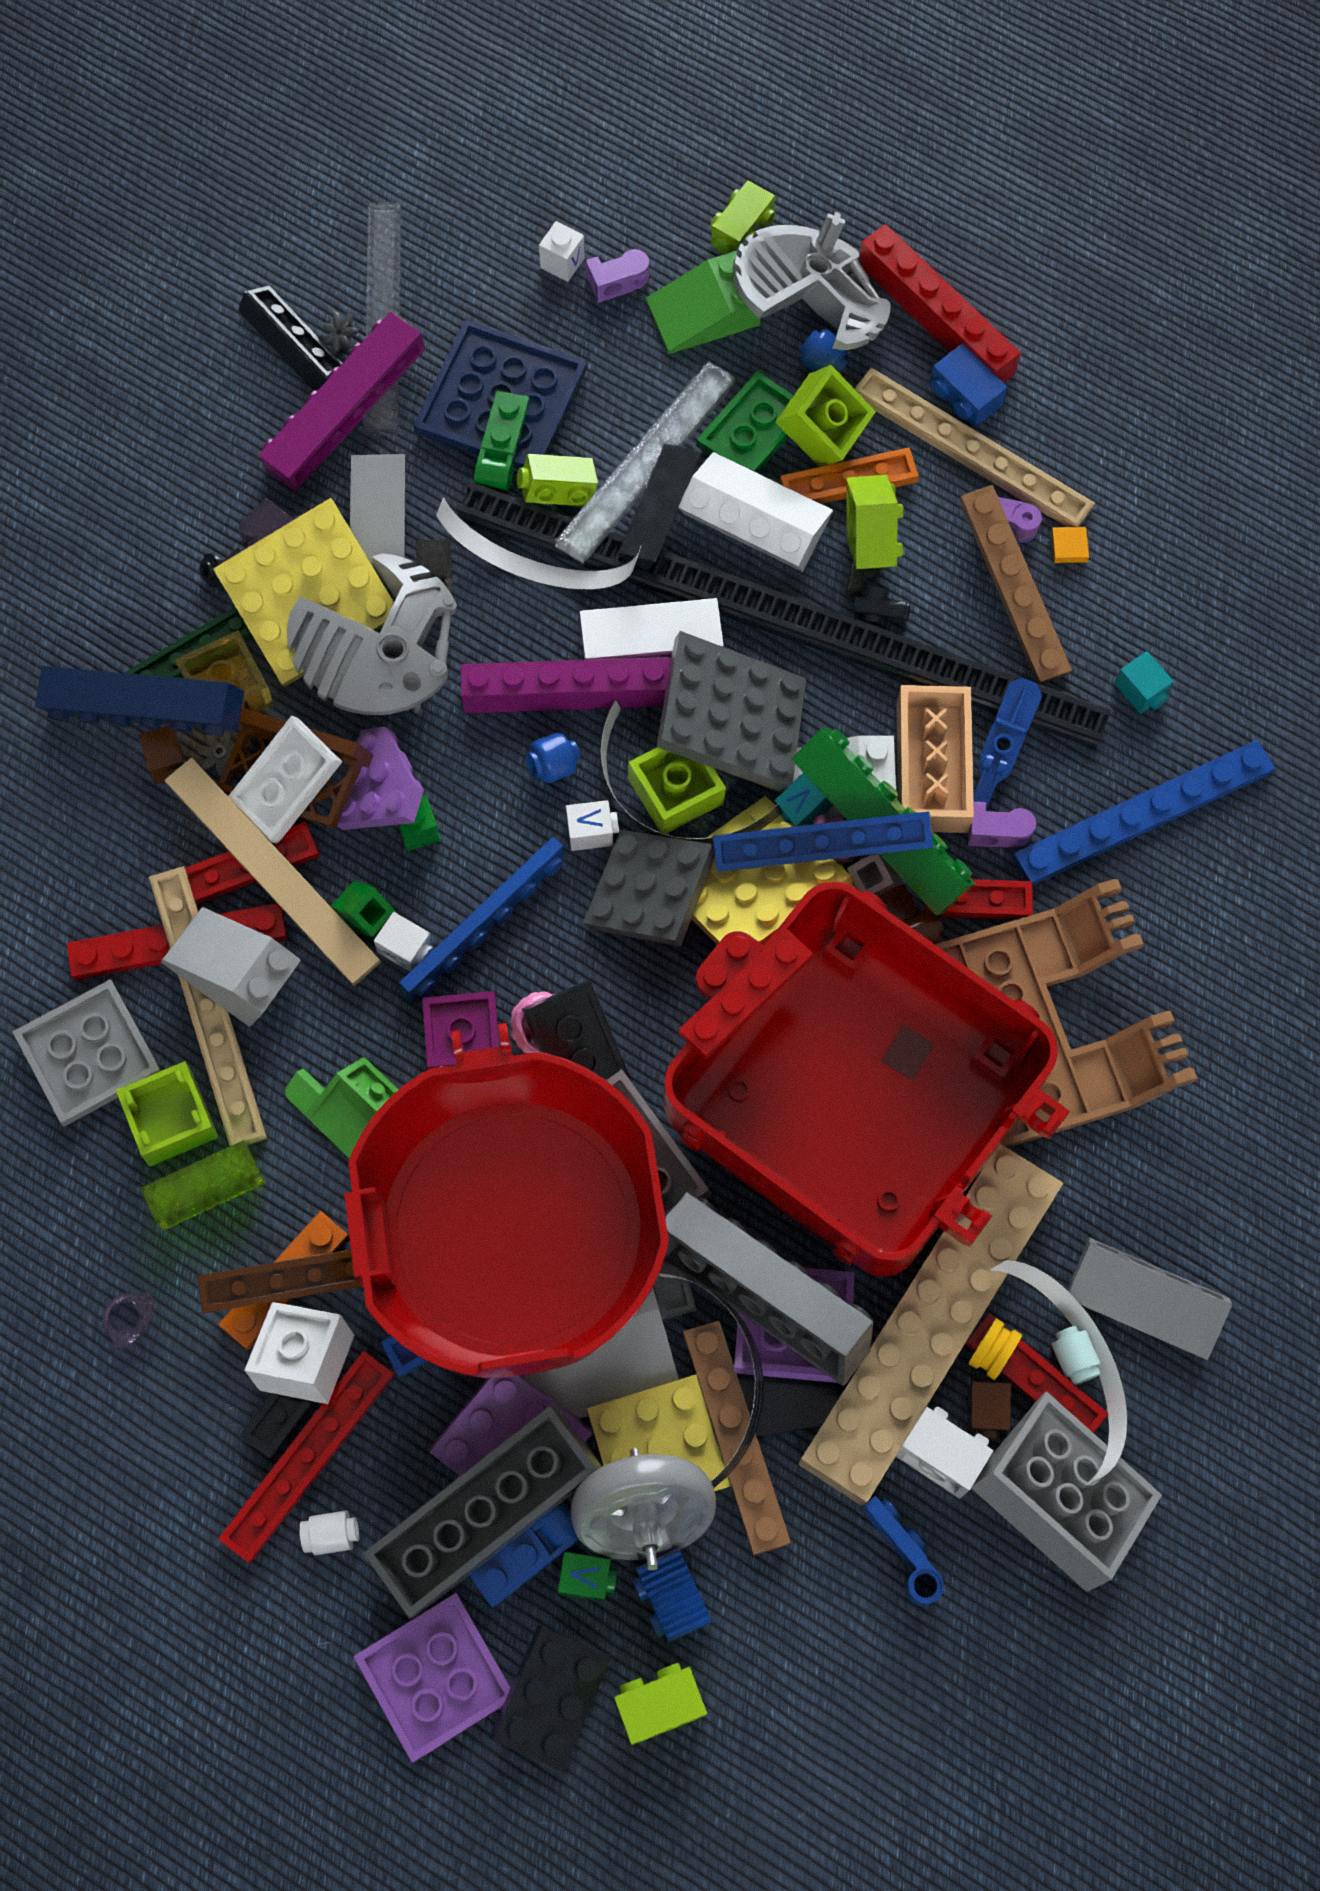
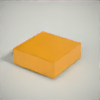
(1069, 545)

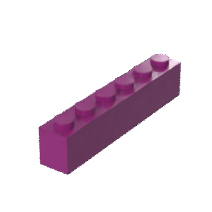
(342, 401)
(564, 684)

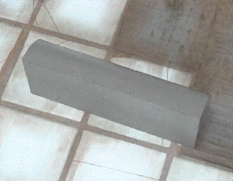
(378, 504)
(1149, 1298)

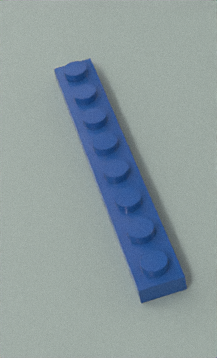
(1143, 813)

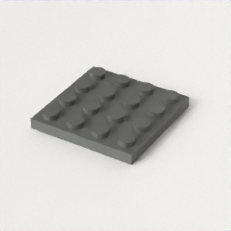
(732, 712)

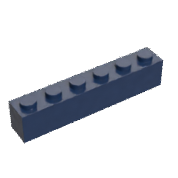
(139, 699)

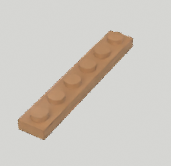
(1015, 584)
(730, 1421)

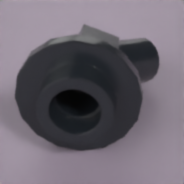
(211, 561)

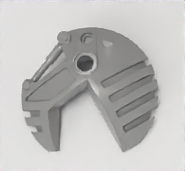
(810, 265)
(350, 659)

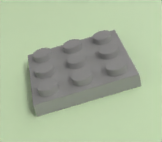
(86, 1052)

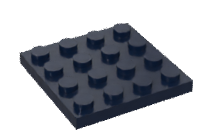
(494, 361)

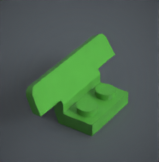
(345, 1104)

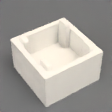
(299, 1352)
(945, 1452)

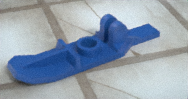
(1009, 724)

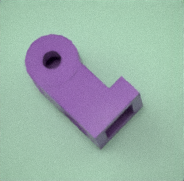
(617, 275)
(1023, 519)
(1000, 828)

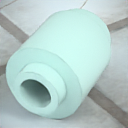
(1076, 1355)

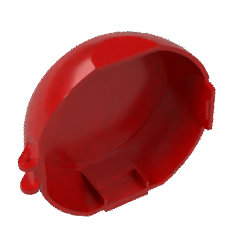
(505, 1212)

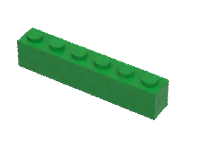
(859, 795)

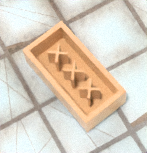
(936, 754)

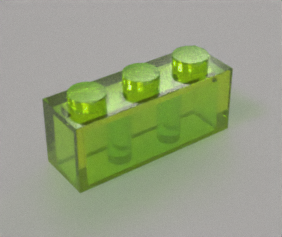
(203, 1185)

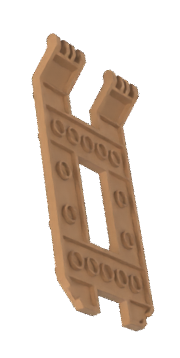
(1057, 947)

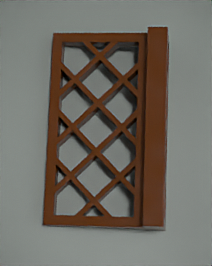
(265, 729)

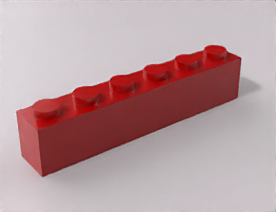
(935, 302)

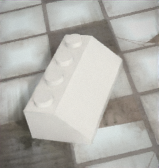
(755, 511)

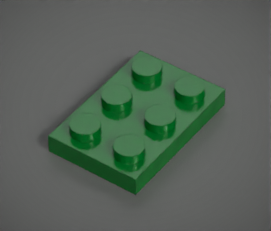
(747, 425)

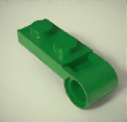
(501, 441)

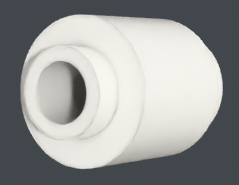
(329, 1533)

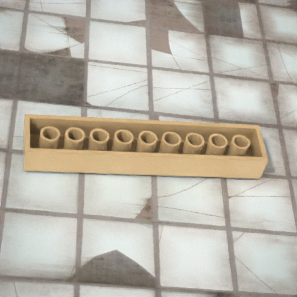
(928, 1330)

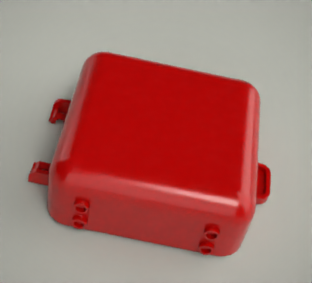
(830, 1128)

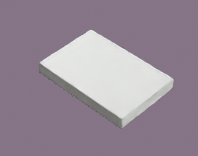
(284, 779)

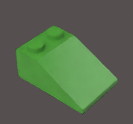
(700, 306)

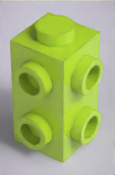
(746, 212)
(557, 480)

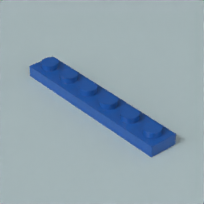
(823, 841)
(474, 929)

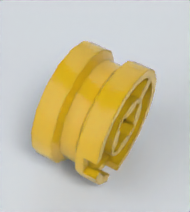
(995, 1349)

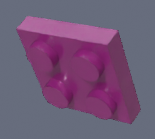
(470, 1013)

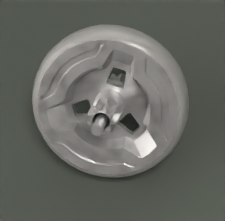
(664, 1505)

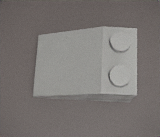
(231, 964)

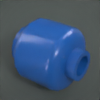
(818, 352)
(552, 758)

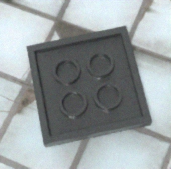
(650, 887)

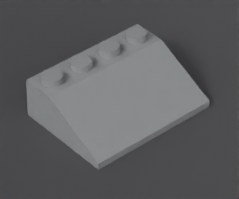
(626, 1365)
(1041, 1490)

